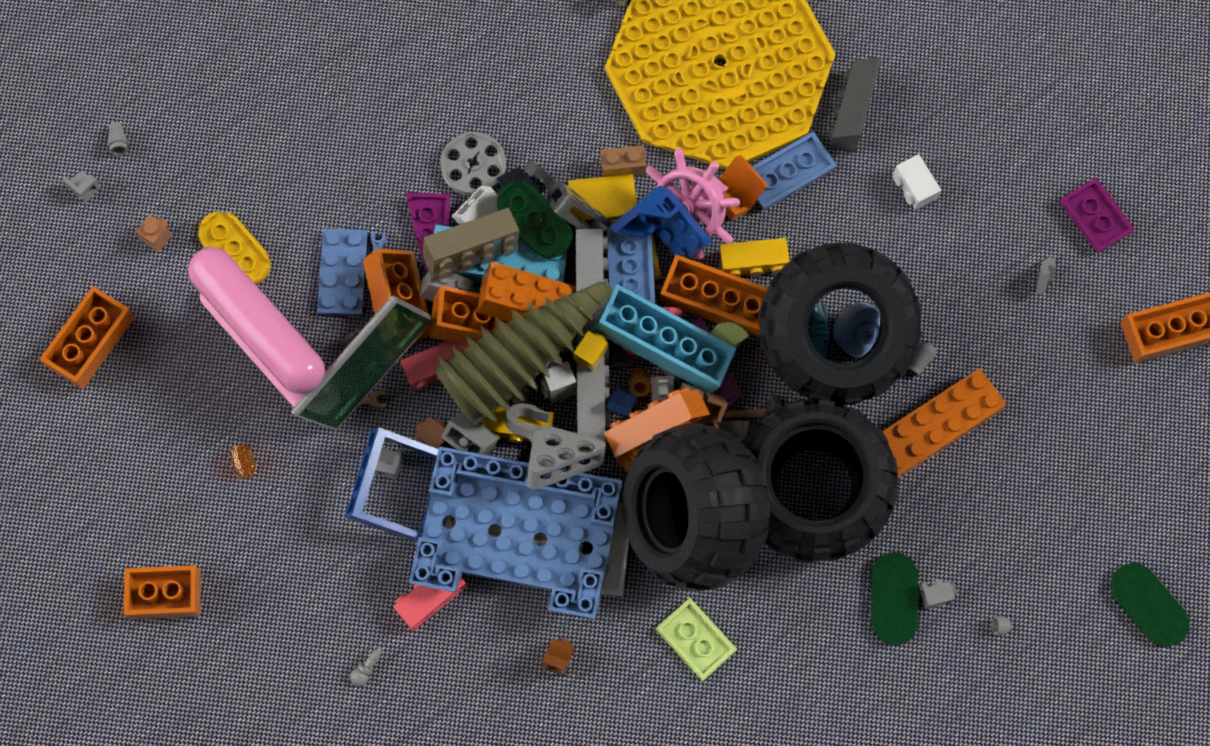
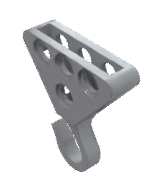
(553, 447)

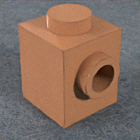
(154, 232)
(430, 432)

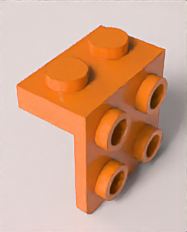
(742, 184)

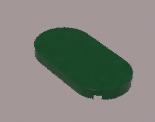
(537, 222)
(894, 598)
(1149, 605)

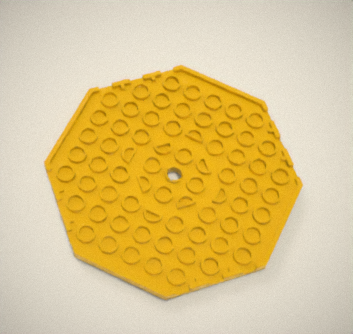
(710, 111)

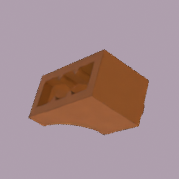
(558, 656)

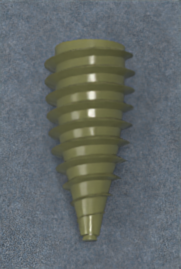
(516, 352)

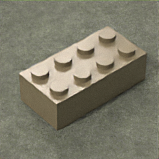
(470, 244)

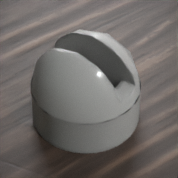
(1001, 625)

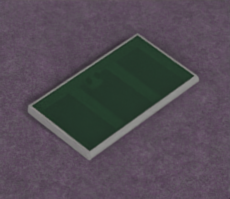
(363, 363)

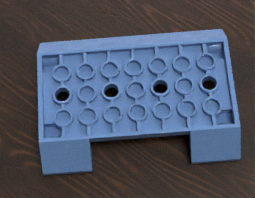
(493, 492)

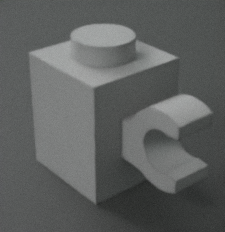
(661, 387)

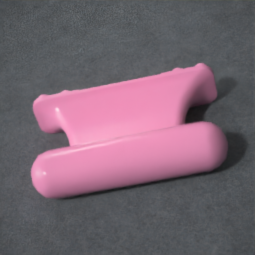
(255, 324)

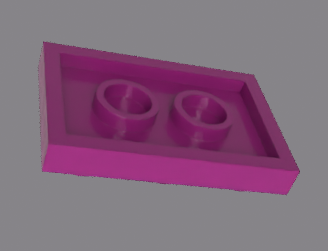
(1096, 215)

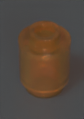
(639, 382)
(243, 461)

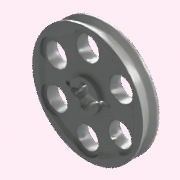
(469, 155)

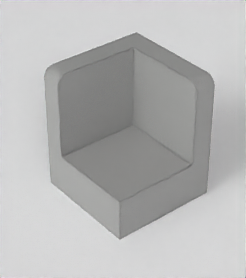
(82, 185)
(389, 463)

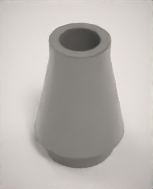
(117, 141)
(922, 357)

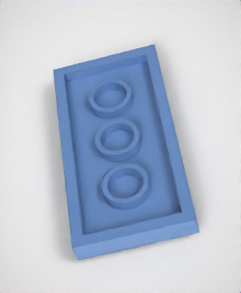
(793, 169)
(631, 264)
(342, 272)

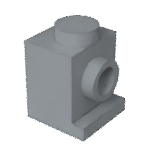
(937, 593)

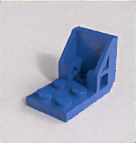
(668, 218)

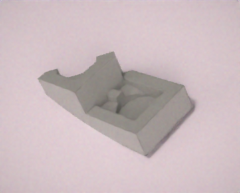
(1046, 274)

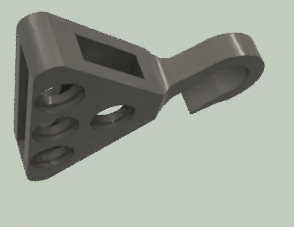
(564, 197)

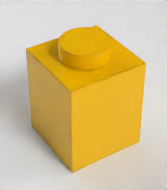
(590, 350)

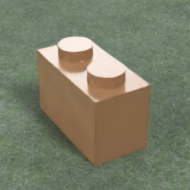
(623, 161)

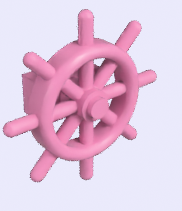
(702, 199)

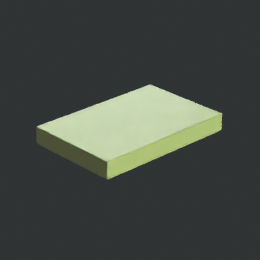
(696, 639)

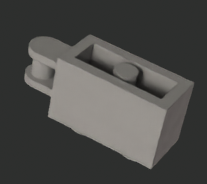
(430, 287)

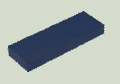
(622, 400)

